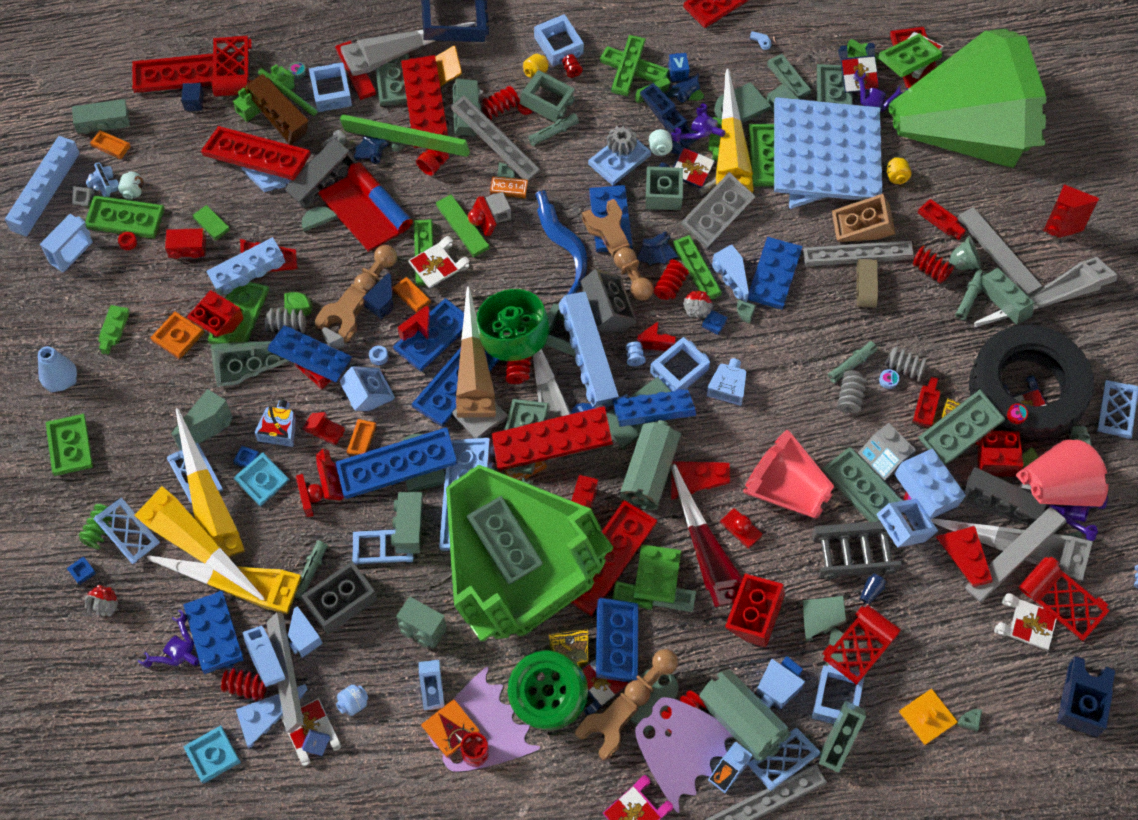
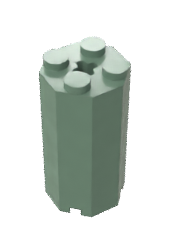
(650, 465)
(744, 715)

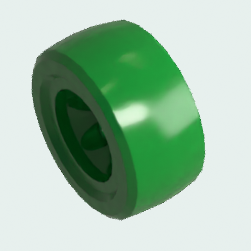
(506, 313)
(525, 676)

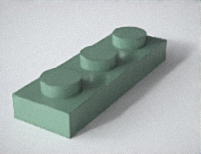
(788, 76)

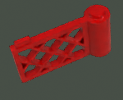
(230, 83)
(1041, 581)
(875, 628)

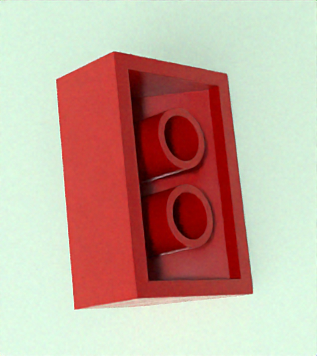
(1070, 212)
(755, 609)

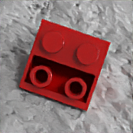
(216, 314)
(1000, 453)

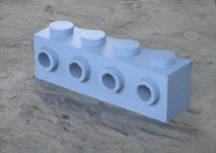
(246, 266)

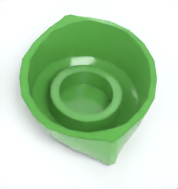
(298, 302)

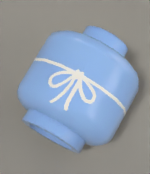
(352, 700)

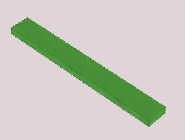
(405, 135)

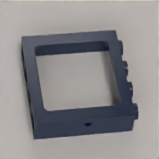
(456, 33)

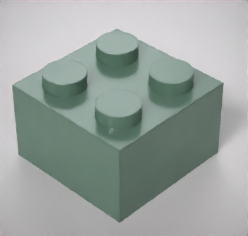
(664, 188)
(421, 623)

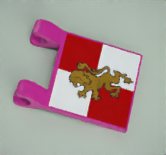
(635, 805)

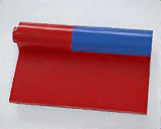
(366, 208)

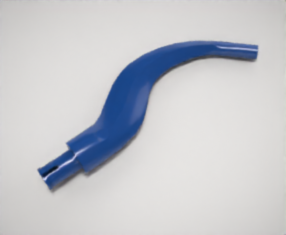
(563, 237)

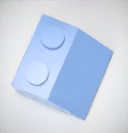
(366, 388)

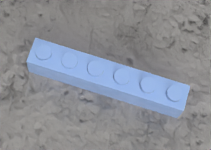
(42, 186)
(588, 349)

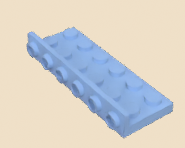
(468, 455)

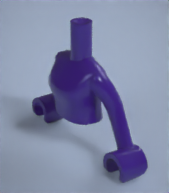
(875, 97)
(702, 124)
(1079, 513)
(176, 648)

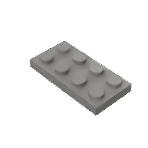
(717, 210)

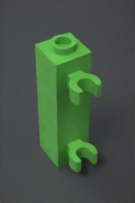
(246, 107)

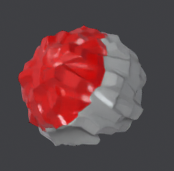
(698, 304)
(101, 600)

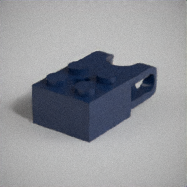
(1086, 698)

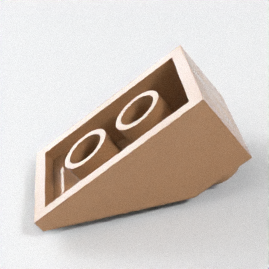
(864, 220)

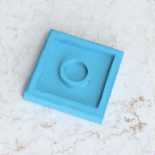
(261, 479)
(211, 754)

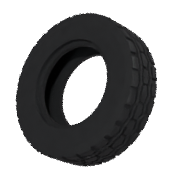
(1056, 354)

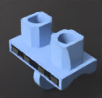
(99, 180)

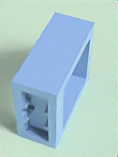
(552, 28)
(331, 100)
(69, 235)
(658, 370)
(902, 534)
(827, 714)

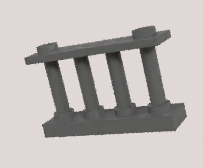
(862, 531)

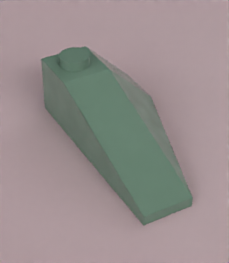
(242, 360)

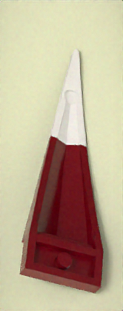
(716, 568)

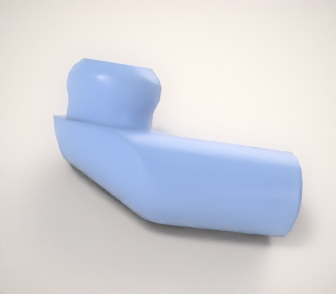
(762, 39)

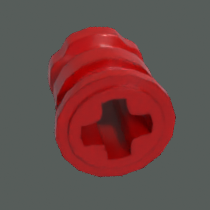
(572, 66)

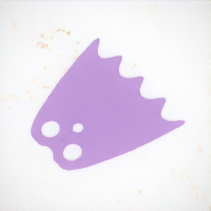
(494, 721)
(686, 753)

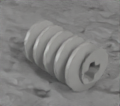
(278, 320)
(906, 362)
(851, 392)

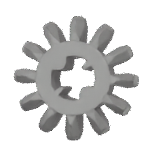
(621, 140)

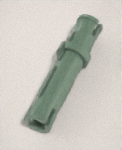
(559, 126)
(974, 287)
(857, 358)
(313, 562)

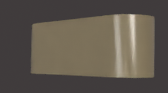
(866, 283)

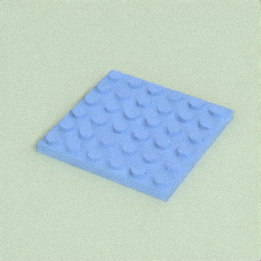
(827, 149)

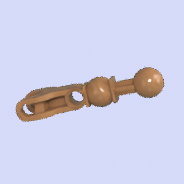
(625, 258)
(352, 301)
(626, 705)

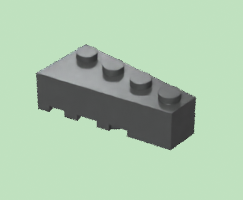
(320, 173)
(1001, 498)

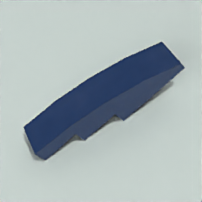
(666, 112)

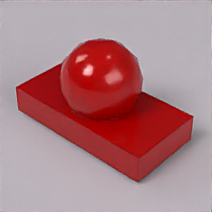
(482, 216)
(308, 494)
(741, 528)

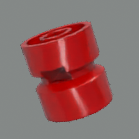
(431, 160)
(474, 749)

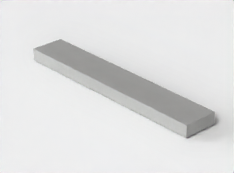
(495, 138)
(999, 251)
(851, 253)
(1018, 552)
(287, 688)
(768, 801)

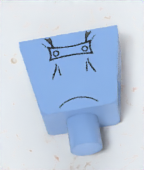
(728, 383)

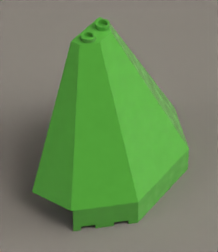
(978, 101)
(558, 529)

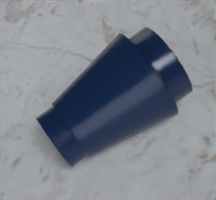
(873, 587)

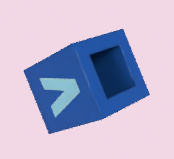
(678, 66)

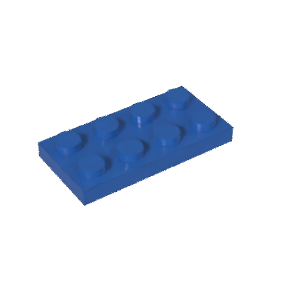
(598, 200)
(774, 273)
(444, 328)
(310, 353)
(654, 407)
(213, 632)
(617, 640)

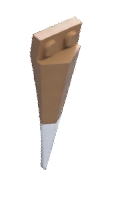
(474, 387)

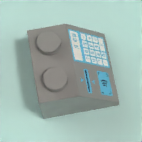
(886, 451)

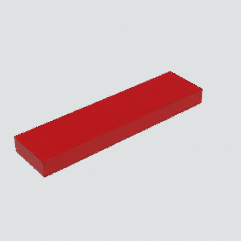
(360, 82)

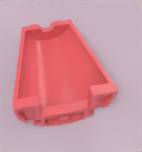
(1067, 475)
(790, 478)

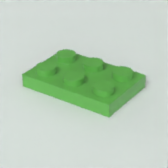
(910, 55)
(69, 444)
(657, 573)

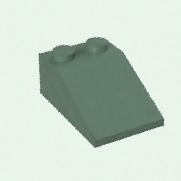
(205, 418)

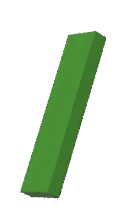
(628, 65)
(644, 70)
(464, 229)
(423, 240)
(697, 267)

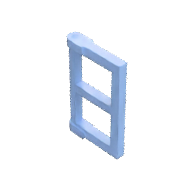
(382, 559)

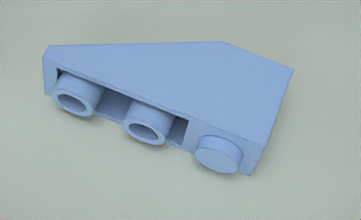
(731, 267)
(263, 656)

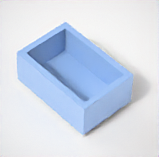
(930, 483)

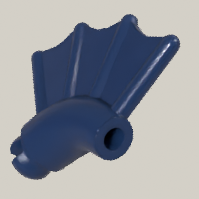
(685, 88)
(370, 148)
(656, 250)

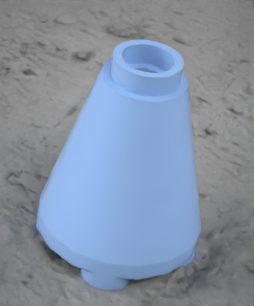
(55, 370)

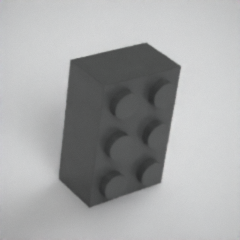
(608, 301)
(339, 597)

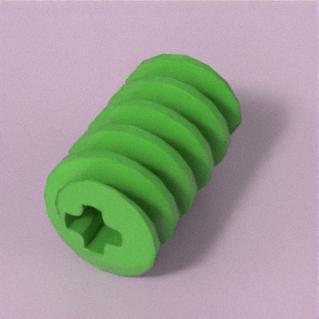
(92, 531)

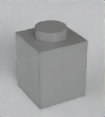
(499, 207)

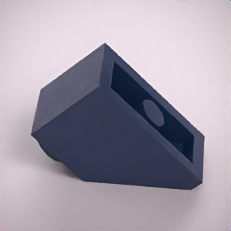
(380, 297)

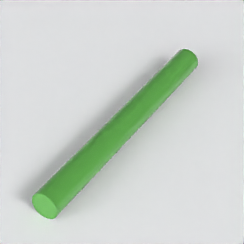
(289, 93)

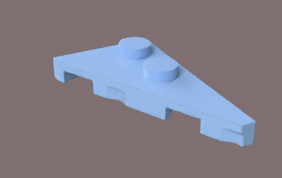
(261, 715)

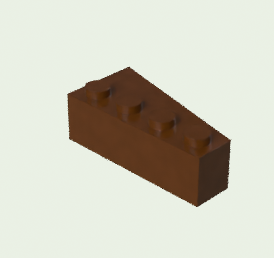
(277, 109)

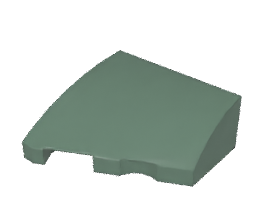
(823, 615)

